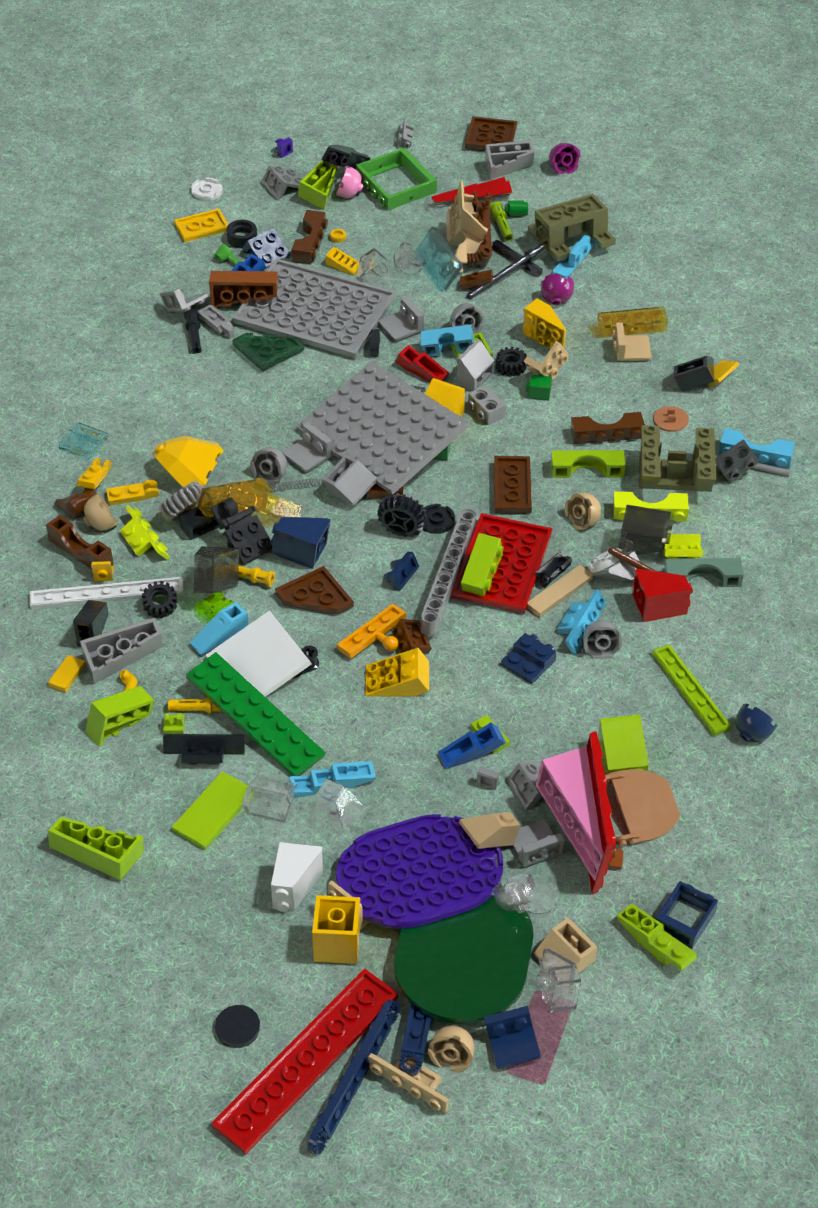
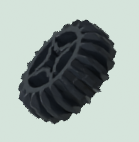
(402, 515)

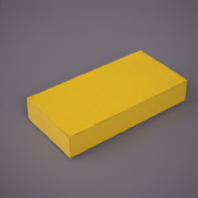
(66, 673)

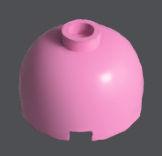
(349, 184)

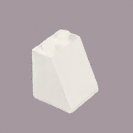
(295, 874)

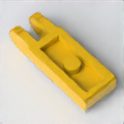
(94, 474)
(132, 492)

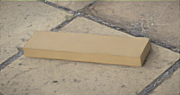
(559, 591)

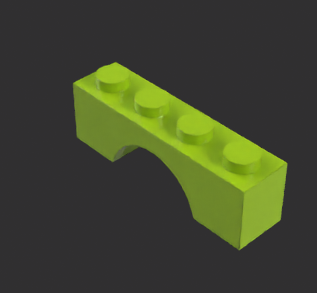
(609, 462)

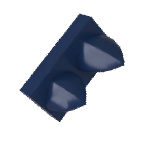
(403, 570)

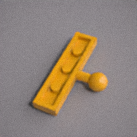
(373, 630)

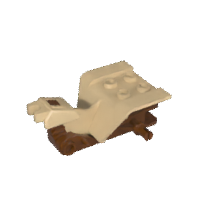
(470, 228)

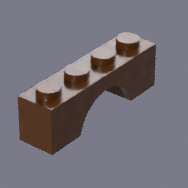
(305, 249)
(586, 430)
(64, 535)

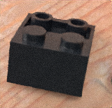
(694, 373)

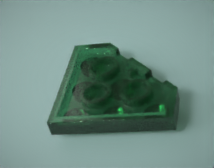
(267, 349)

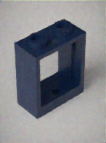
(678, 930)

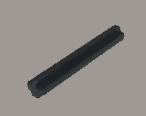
(513, 255)

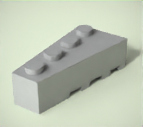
(120, 648)

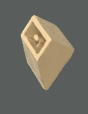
(570, 943)

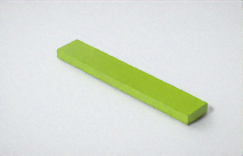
(691, 690)

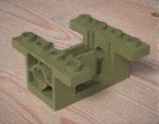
(571, 216)
(675, 471)

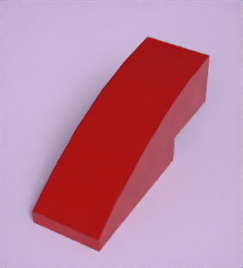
(420, 364)

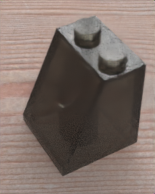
(645, 530)
(215, 569)

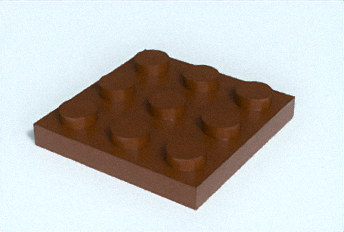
(489, 131)

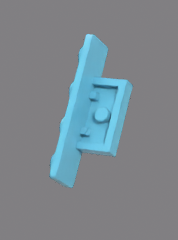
(577, 254)
(578, 618)

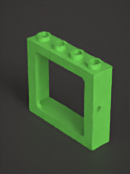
(390, 161)

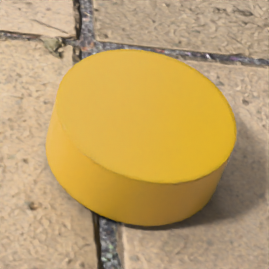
(337, 235)

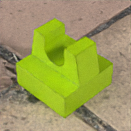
(174, 724)

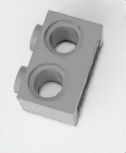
(486, 405)

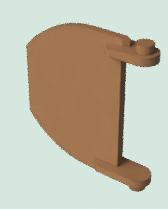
(644, 804)

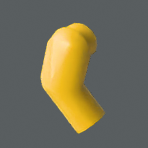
(128, 679)

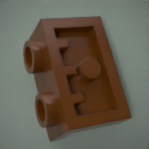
(410, 636)

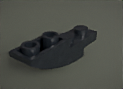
(343, 156)

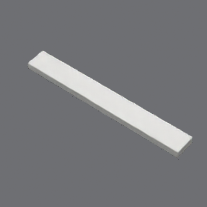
(101, 592)

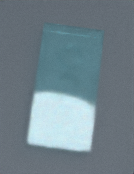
(439, 259)

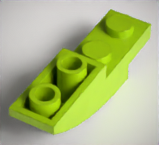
(652, 936)

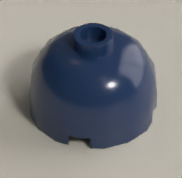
(754, 724)

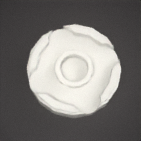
(210, 192)
(602, 562)

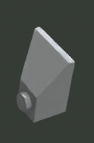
(619, 571)

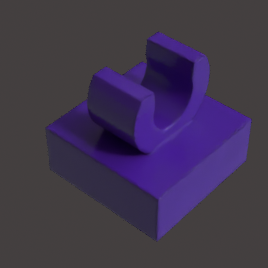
(284, 147)

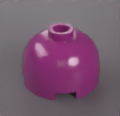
(564, 155)
(557, 289)

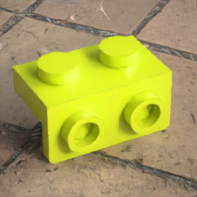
(684, 546)

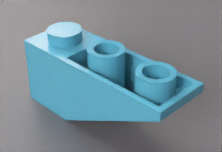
(220, 628)

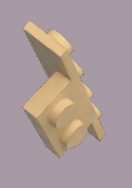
(419, 1086)

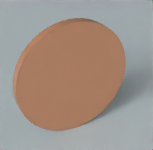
(671, 418)

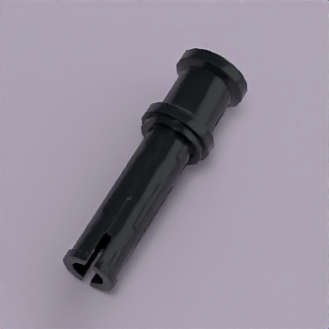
(193, 326)

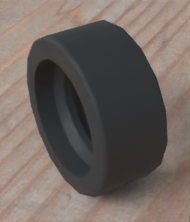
(240, 226)

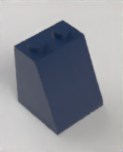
(300, 539)

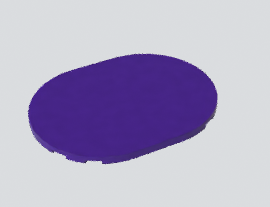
(418, 872)

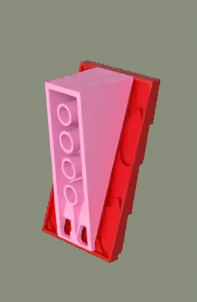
(578, 798)

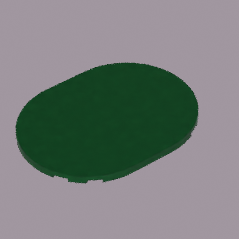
(465, 963)

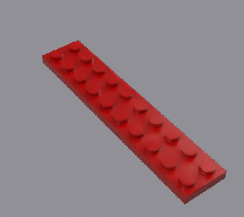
(303, 1062)

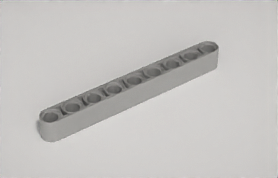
(447, 573)

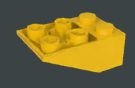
(543, 324)
(398, 675)

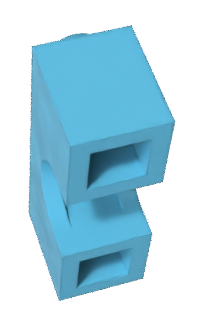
(434, 340)

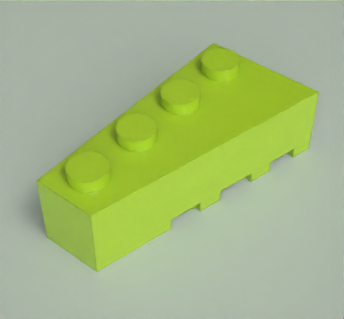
(96, 846)

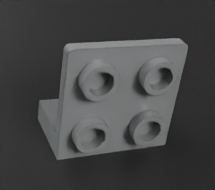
(277, 179)
(175, 300)
(405, 322)
(311, 450)
(523, 783)
(537, 843)

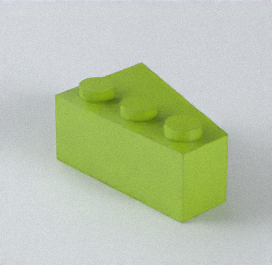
(318, 184)
(482, 564)
(117, 711)

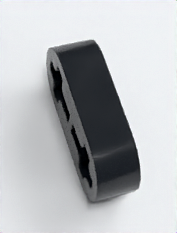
(375, 342)

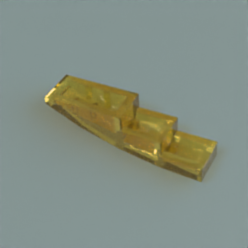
(263, 501)

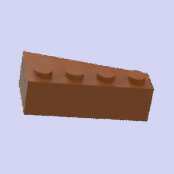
(241, 286)

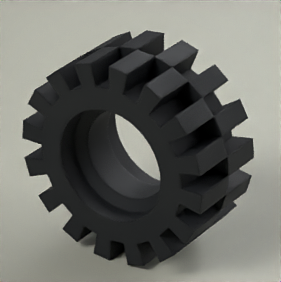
(511, 355)
(157, 589)

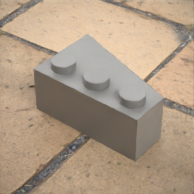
(508, 157)

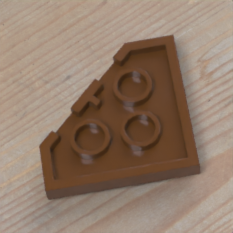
(315, 592)

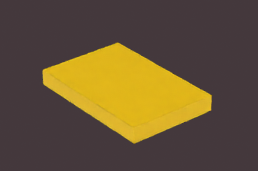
(201, 225)

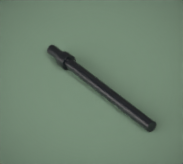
(529, 255)

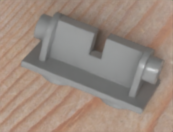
(405, 135)

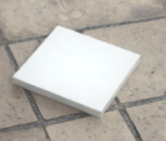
(263, 654)

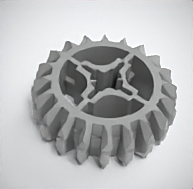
(181, 501)

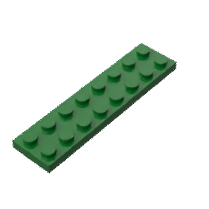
(255, 715)

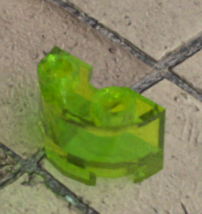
(212, 605)

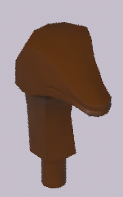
(74, 504)

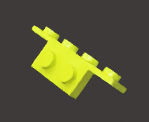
(140, 536)

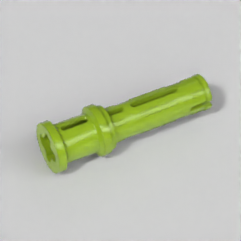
(499, 216)

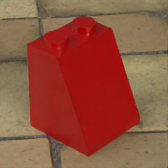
(660, 594)

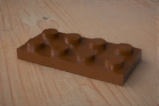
(512, 484)

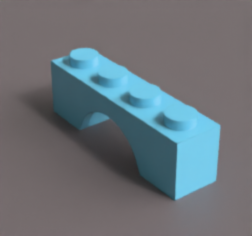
(775, 454)

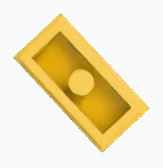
(721, 370)

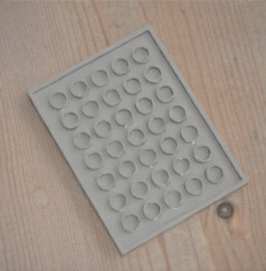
(318, 309)
(385, 425)

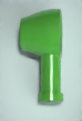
(224, 253)

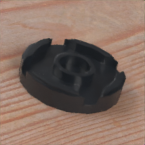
(439, 519)
(237, 1026)

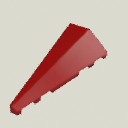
(495, 187)

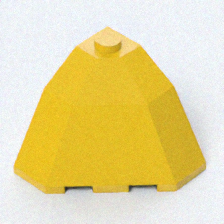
(188, 458)

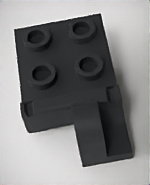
(242, 530)

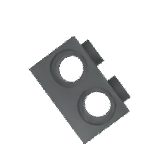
(736, 461)

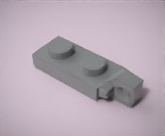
(217, 321)

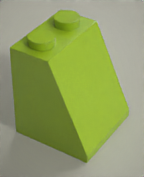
(622, 743)

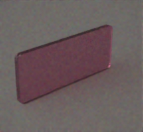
(548, 1032)

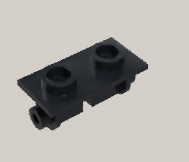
(553, 568)

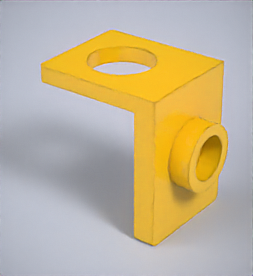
(102, 571)

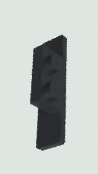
(203, 747)

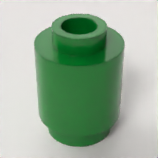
(516, 208)

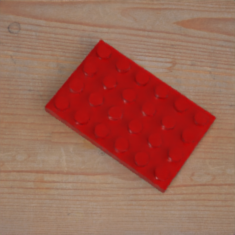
(515, 575)

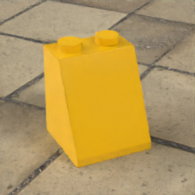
(447, 395)
(336, 929)

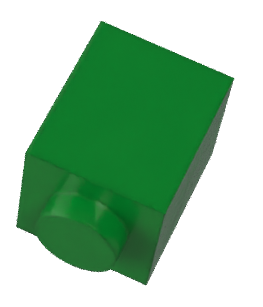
(539, 387)

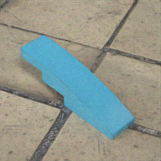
(346, 774)

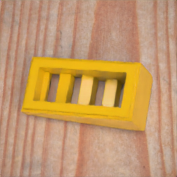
(335, 255)

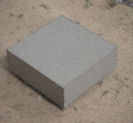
(487, 778)

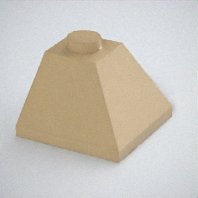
(491, 829)

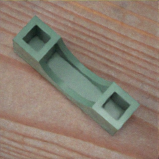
(724, 570)

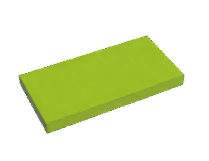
(211, 811)

